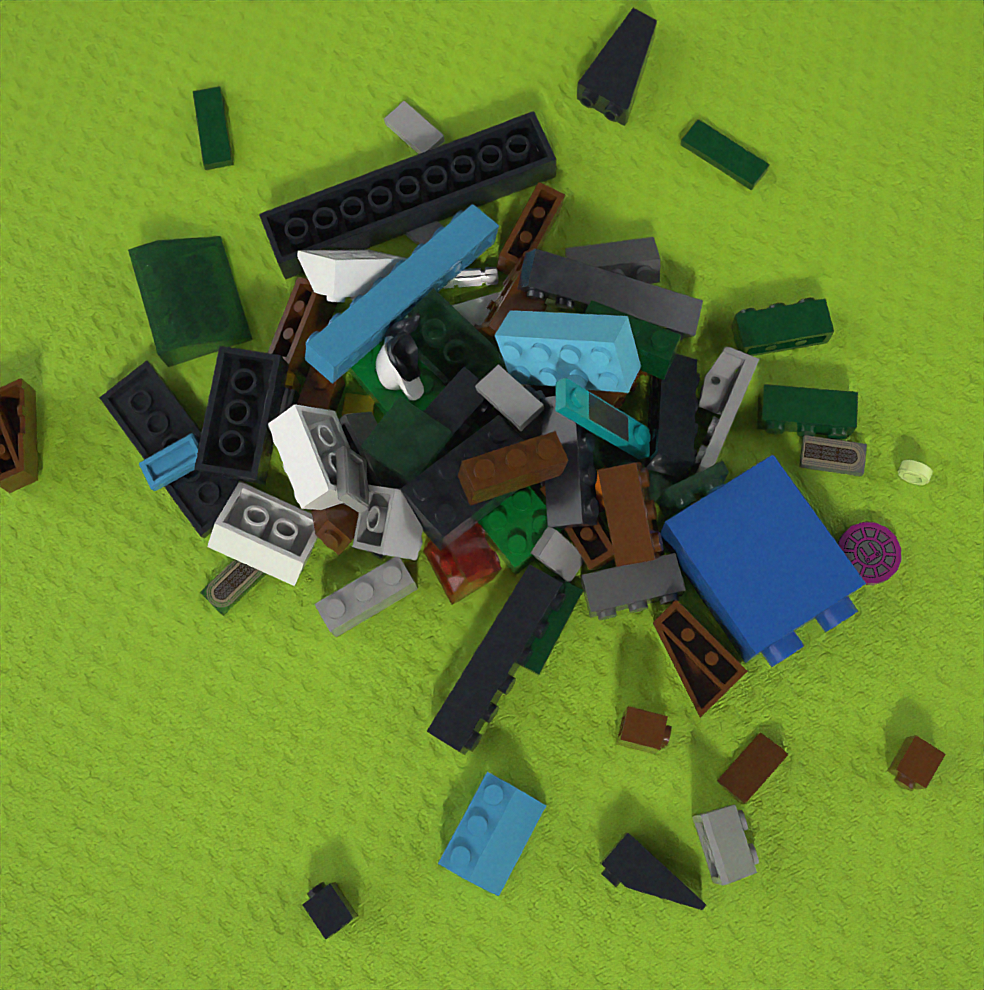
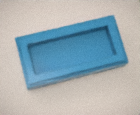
(171, 462)

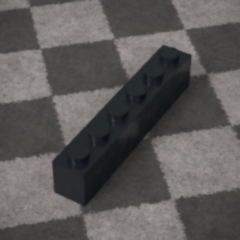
(577, 284)
(497, 660)

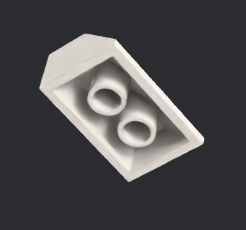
(345, 271)
(308, 448)
(264, 533)

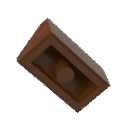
(752, 768)

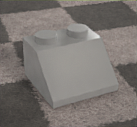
(388, 525)
(725, 844)

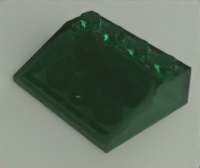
(189, 297)

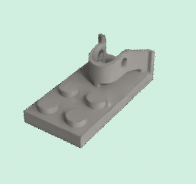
(723, 395)

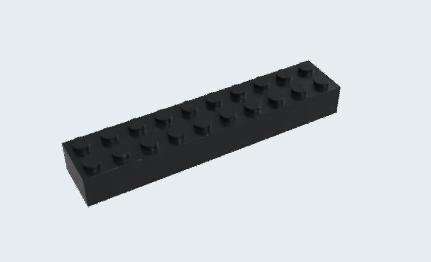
(412, 192)

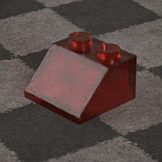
(464, 563)

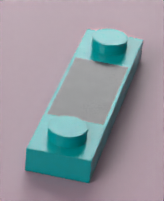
(602, 418)

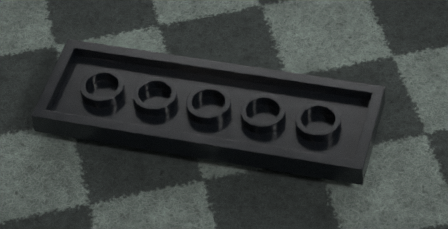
(154, 421)

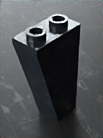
(618, 69)

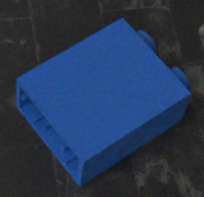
(763, 562)

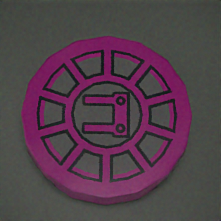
(872, 551)

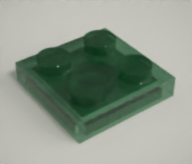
(406, 440)
(692, 489)

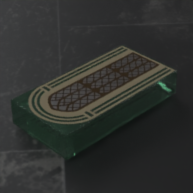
(231, 585)

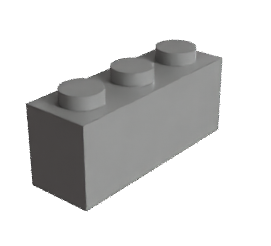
(366, 596)

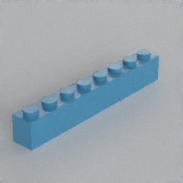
(393, 297)

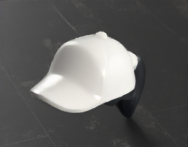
(398, 359)

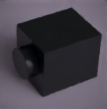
(329, 908)

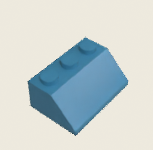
(492, 834)

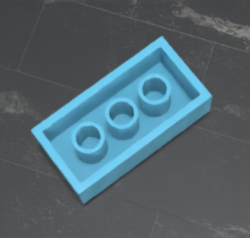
(584, 348)

